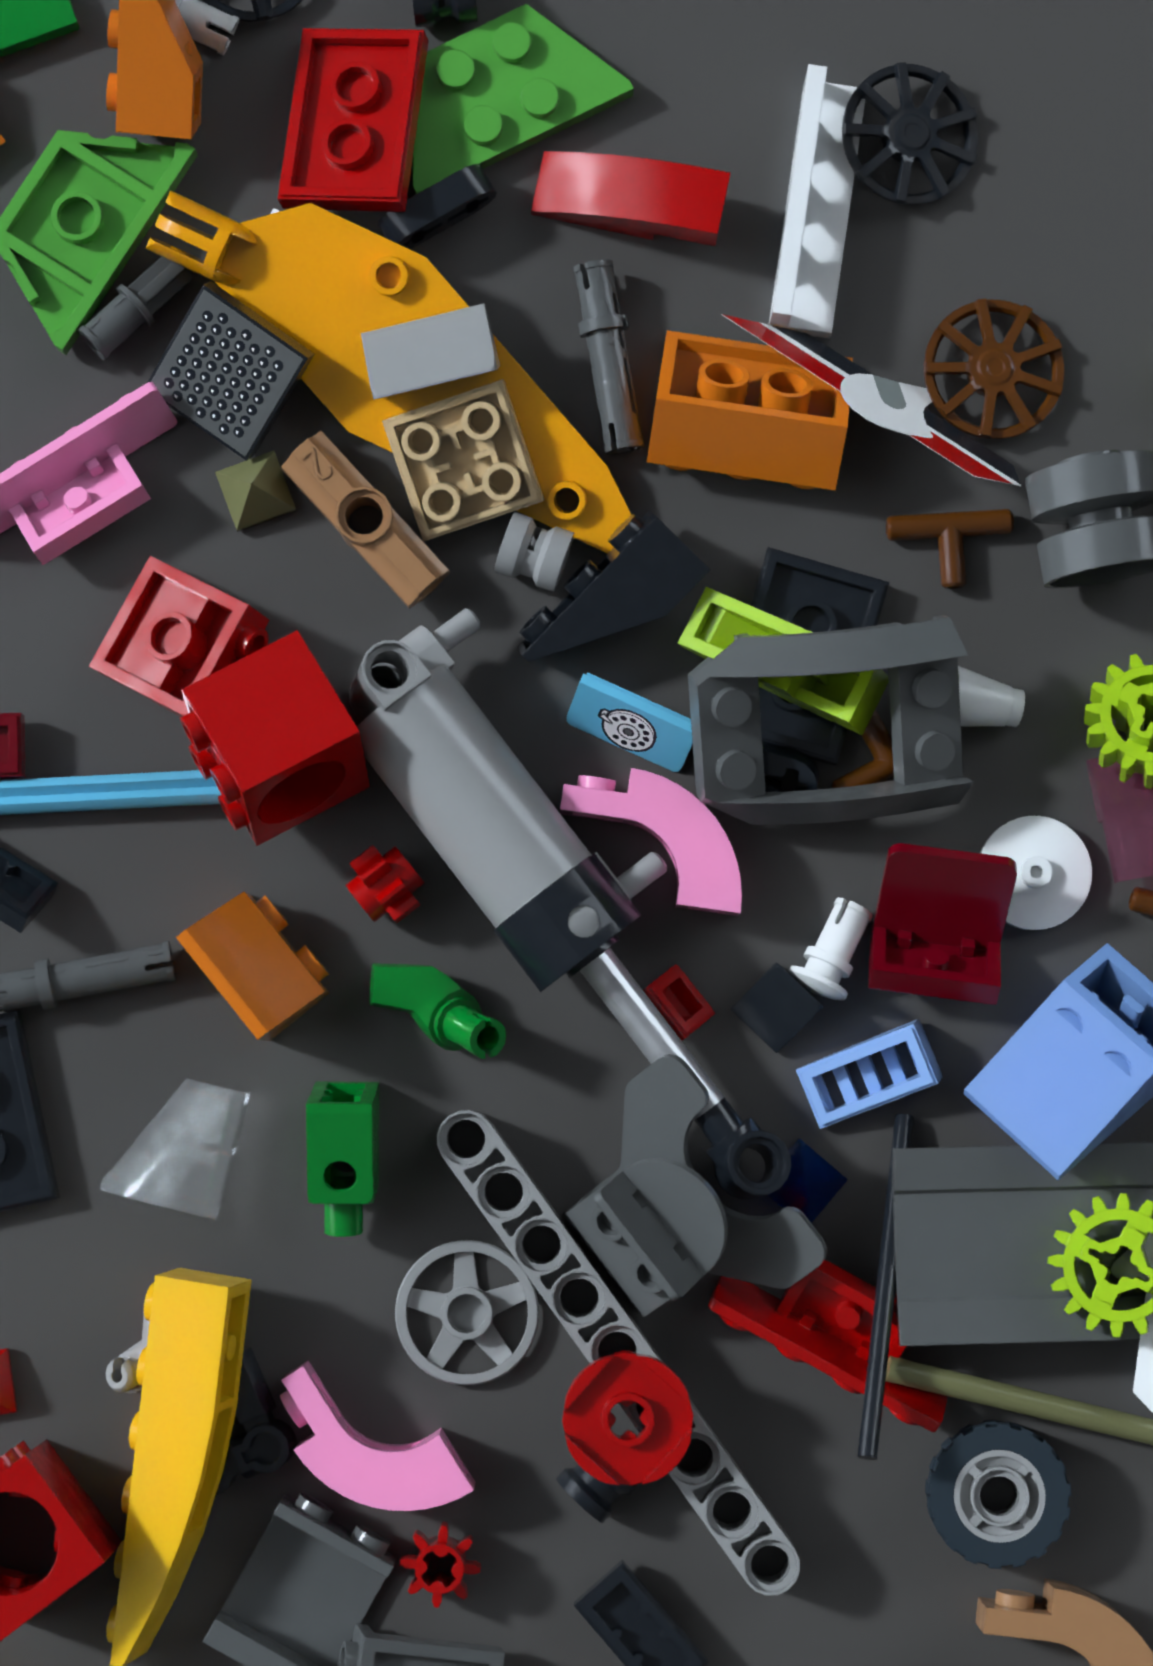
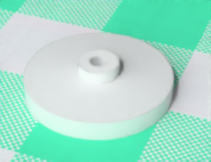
(1051, 870)

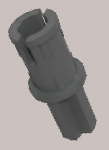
(134, 306)

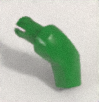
(438, 1007)

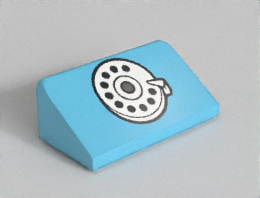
(631, 722)

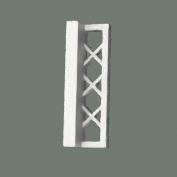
(815, 210)

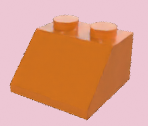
(255, 964)

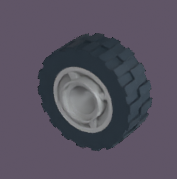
(1007, 1534)

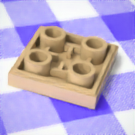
(463, 460)

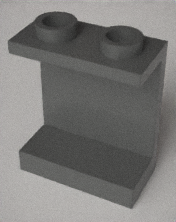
(301, 1589)

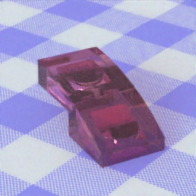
(1126, 820)

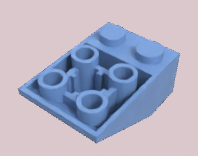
(1074, 1064)

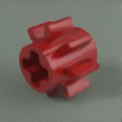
(384, 884)
(440, 1582)

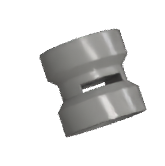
(534, 552)

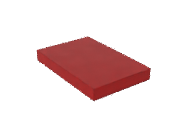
(353, 119)

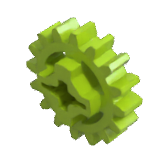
(1129, 701)
(1106, 1292)

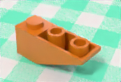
(157, 70)

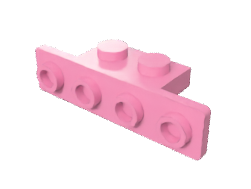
(83, 475)

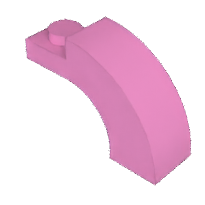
(682, 824)
(366, 1470)

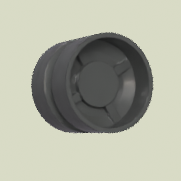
(1097, 501)

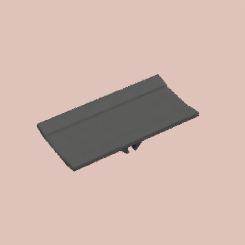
(980, 1236)

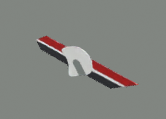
(884, 401)

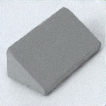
(429, 351)

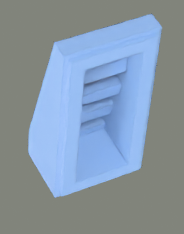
(921, 1054)

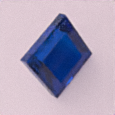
(809, 1183)

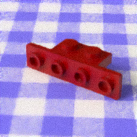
(828, 1326)

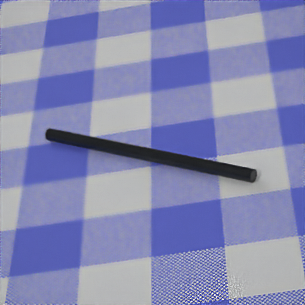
(882, 1311)

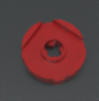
(627, 1456)

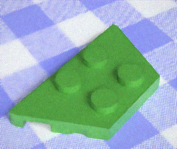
(505, 92)
(83, 221)

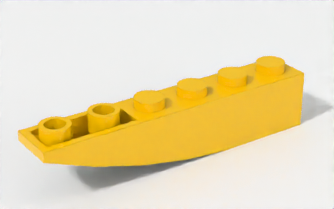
(179, 1444)

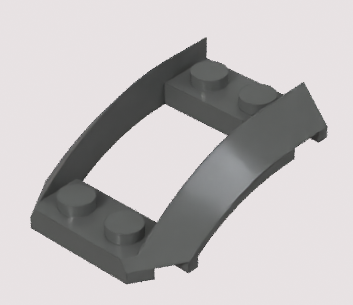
(922, 713)

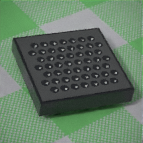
(229, 370)

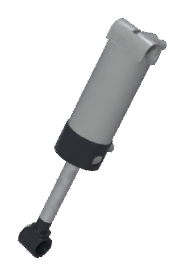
(523, 861)

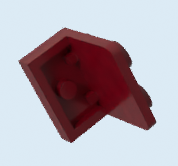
(941, 923)

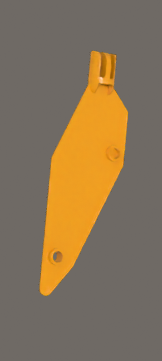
(335, 280)

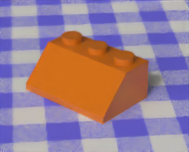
(745, 414)

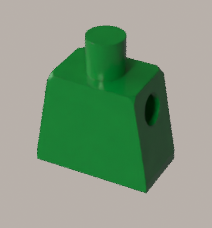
(344, 1128)

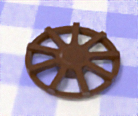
(994, 368)

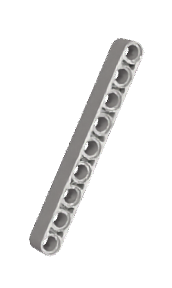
(587, 1330)

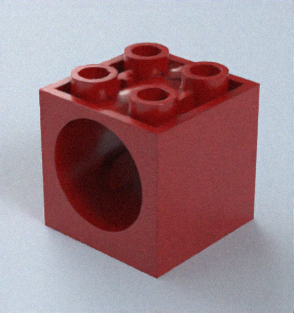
(274, 739)
(81, 1534)

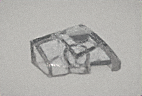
(184, 1151)

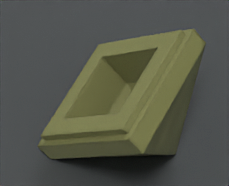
(255, 491)

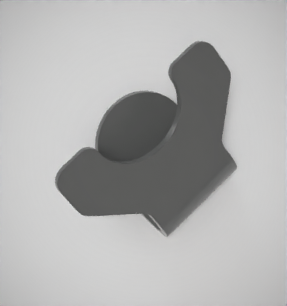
(663, 1224)

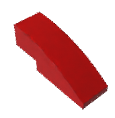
(632, 195)

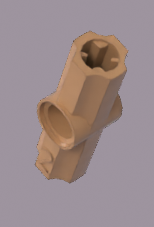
(337, 491)

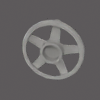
(466, 1312)

